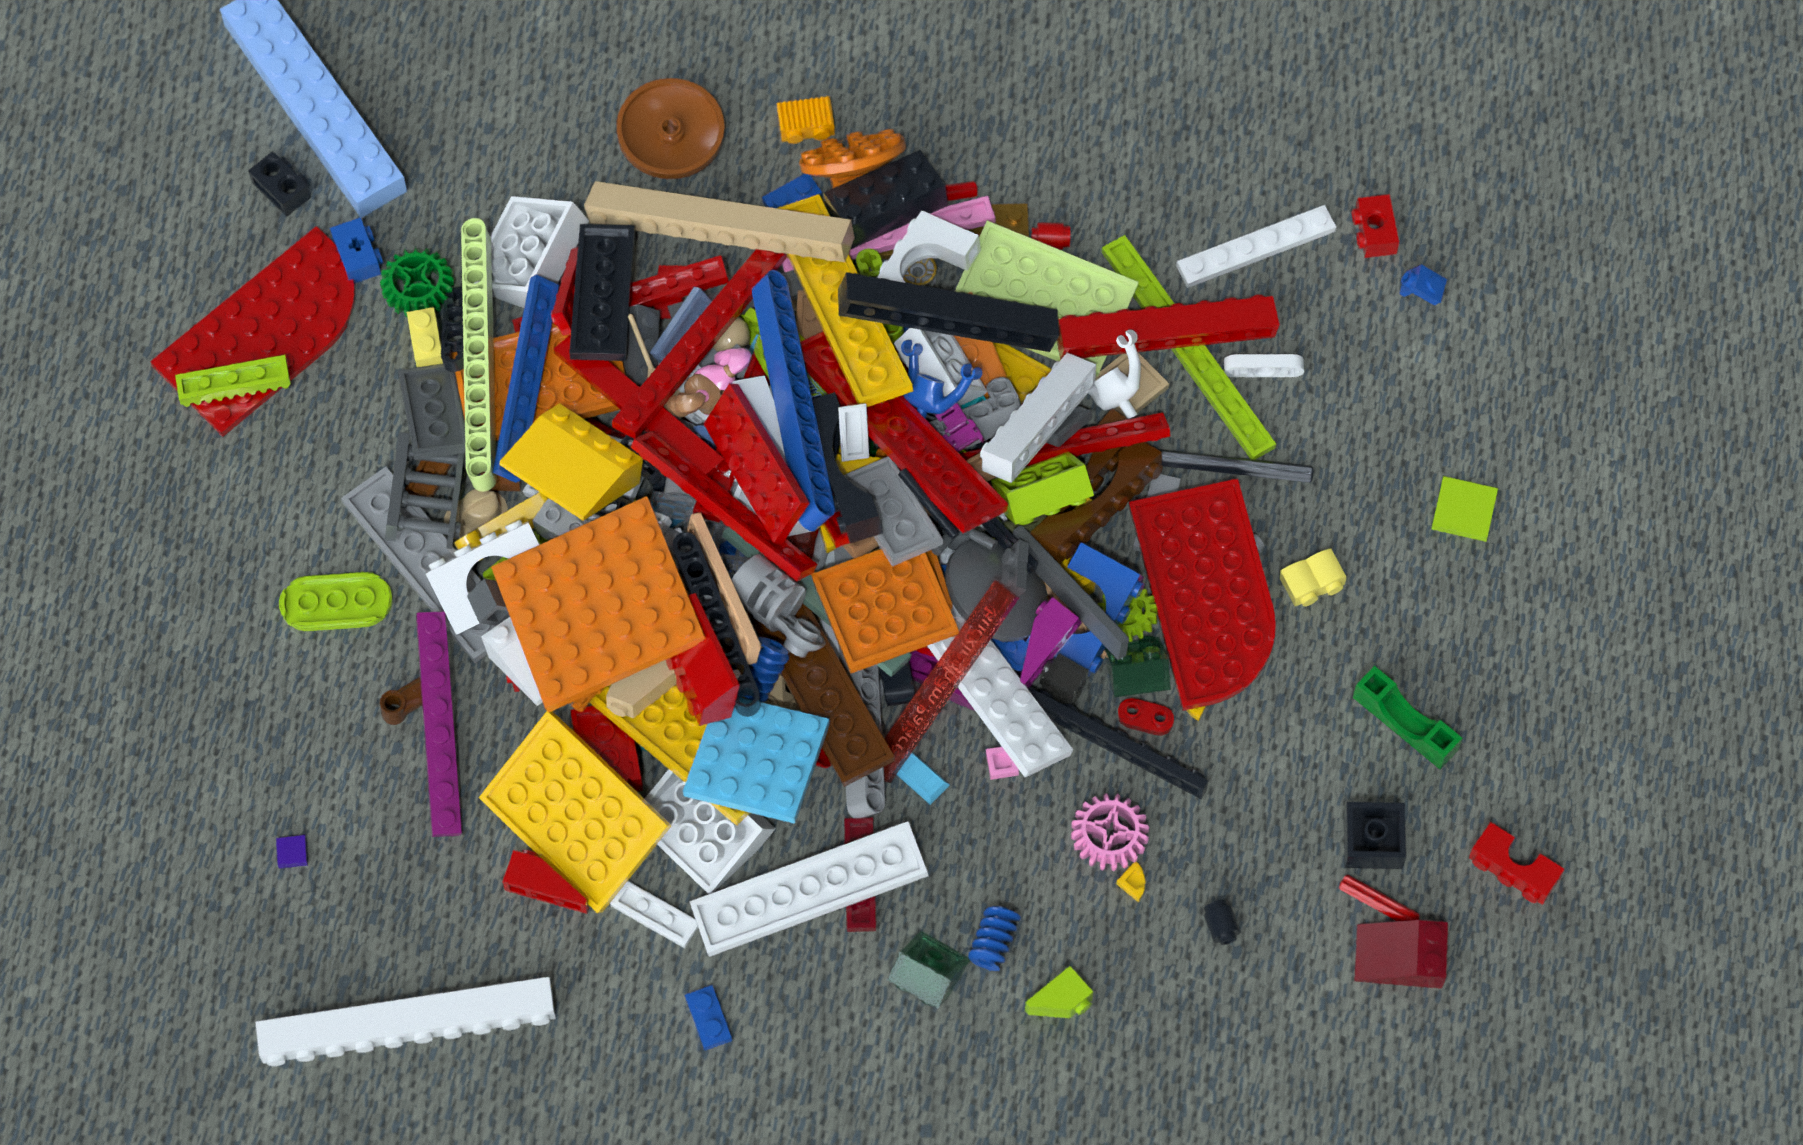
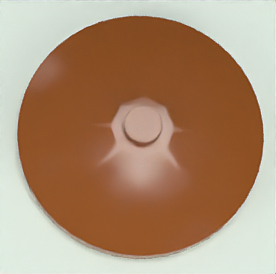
(670, 128)

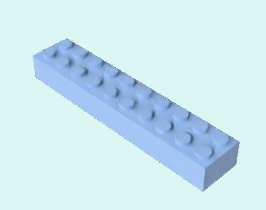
(314, 103)

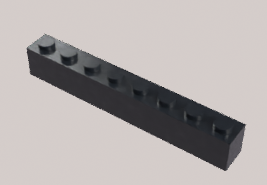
(948, 312)

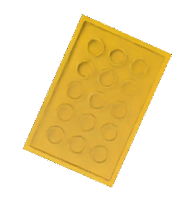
(575, 811)

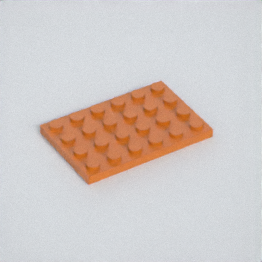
(557, 384)

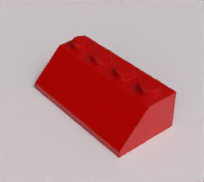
(705, 675)

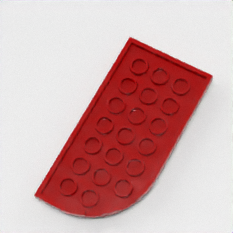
(287, 309)
(1206, 589)

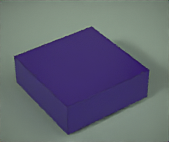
(291, 851)

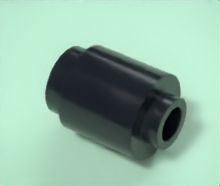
(1221, 922)

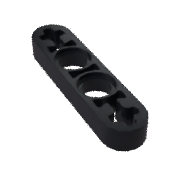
(452, 329)

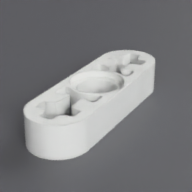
(1264, 365)

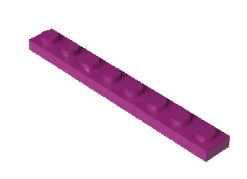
(438, 724)

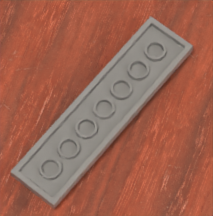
(411, 551)

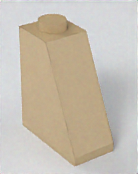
(640, 690)

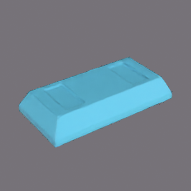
(922, 778)

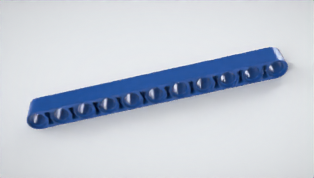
(793, 397)

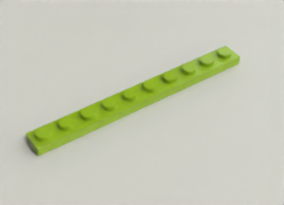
(1195, 359)

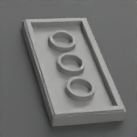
(902, 518)

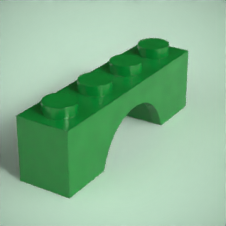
(1427, 736)

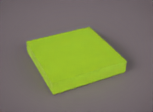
(1464, 508)

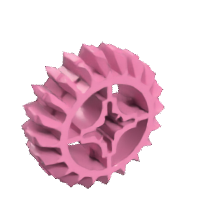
(1120, 834)

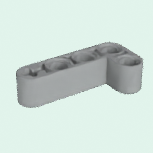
(989, 413)

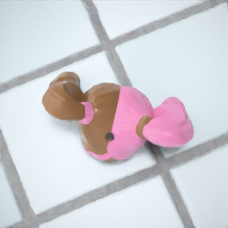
(704, 387)

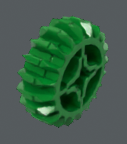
(416, 268)

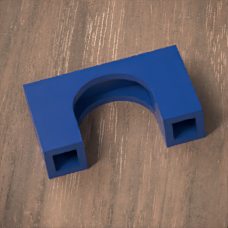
(1119, 588)

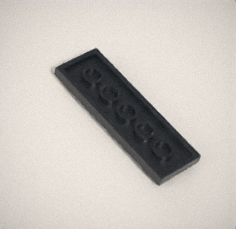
(602, 292)

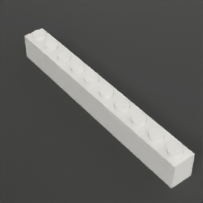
(405, 1020)

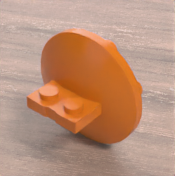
(845, 163)

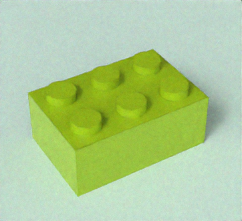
(1045, 488)

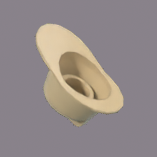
(477, 509)

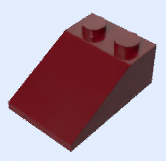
(1402, 953)

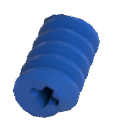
(768, 666)
(991, 937)

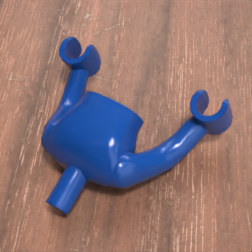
(927, 390)

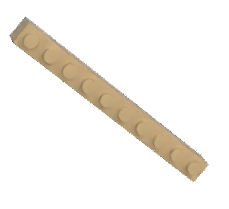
(721, 221)

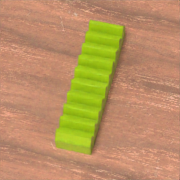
(233, 380)

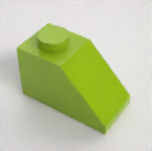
(1061, 997)

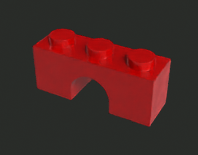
(1534, 880)

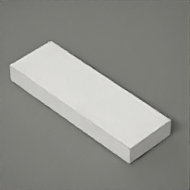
(655, 914)

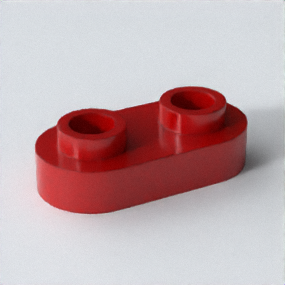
(1144, 719)

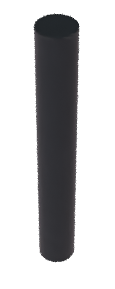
(936, 513)

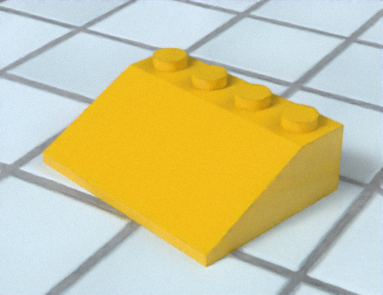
(573, 462)

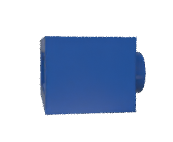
(351, 237)

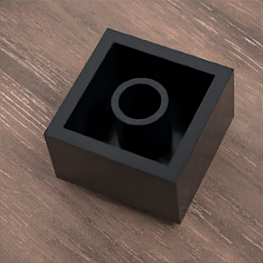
(1374, 835)

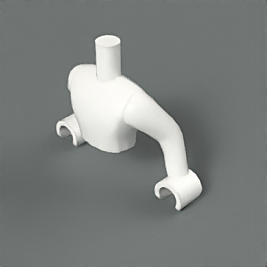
(1116, 388)

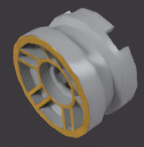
(927, 270)

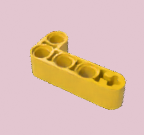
(524, 511)

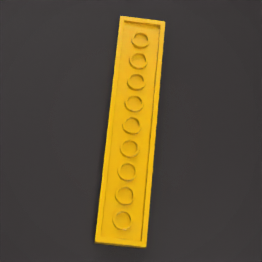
(858, 344)

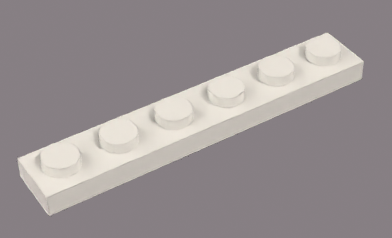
(1256, 246)

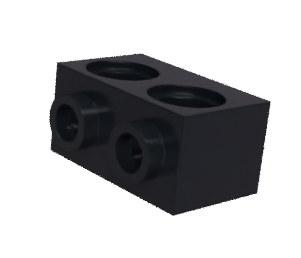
(276, 186)

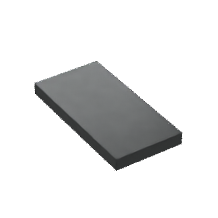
(433, 411)

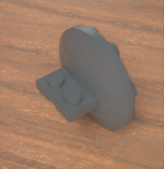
(973, 571)

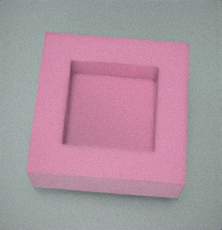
(1000, 764)

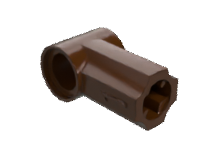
(407, 697)

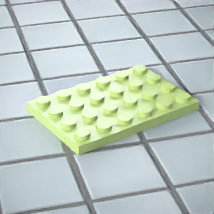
(1040, 275)

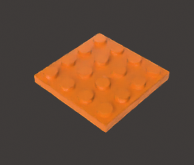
(883, 608)

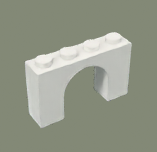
(931, 238)
(450, 576)

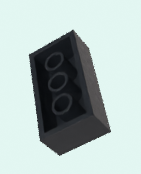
(887, 197)

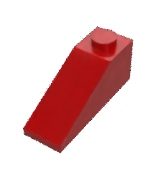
(536, 879)

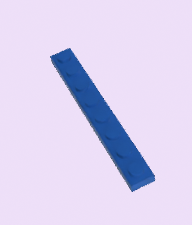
(526, 368)

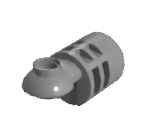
(774, 601)

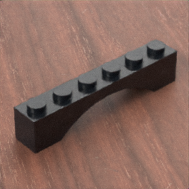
(855, 506)

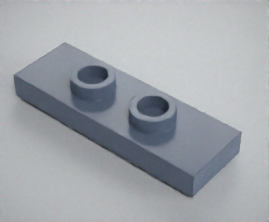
(684, 318)

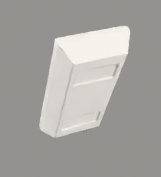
(853, 432)

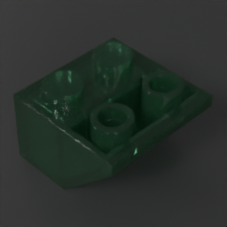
(1141, 670)

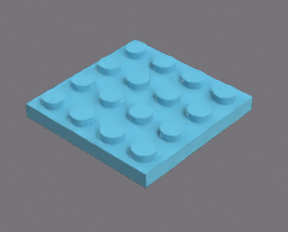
(758, 761)

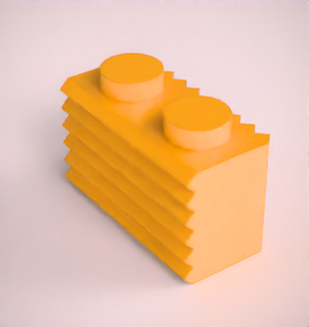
(805, 119)

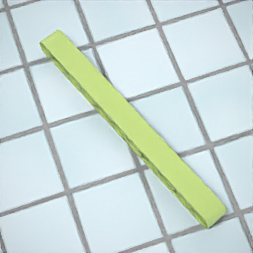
(481, 363)

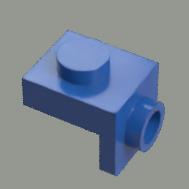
(1424, 284)

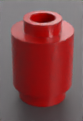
(1052, 234)

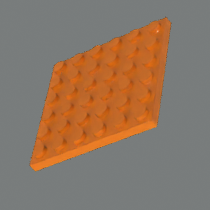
(598, 604)

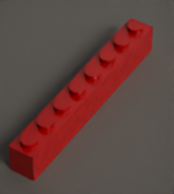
(1169, 326)

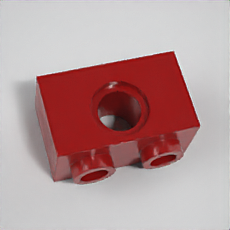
(1379, 212)

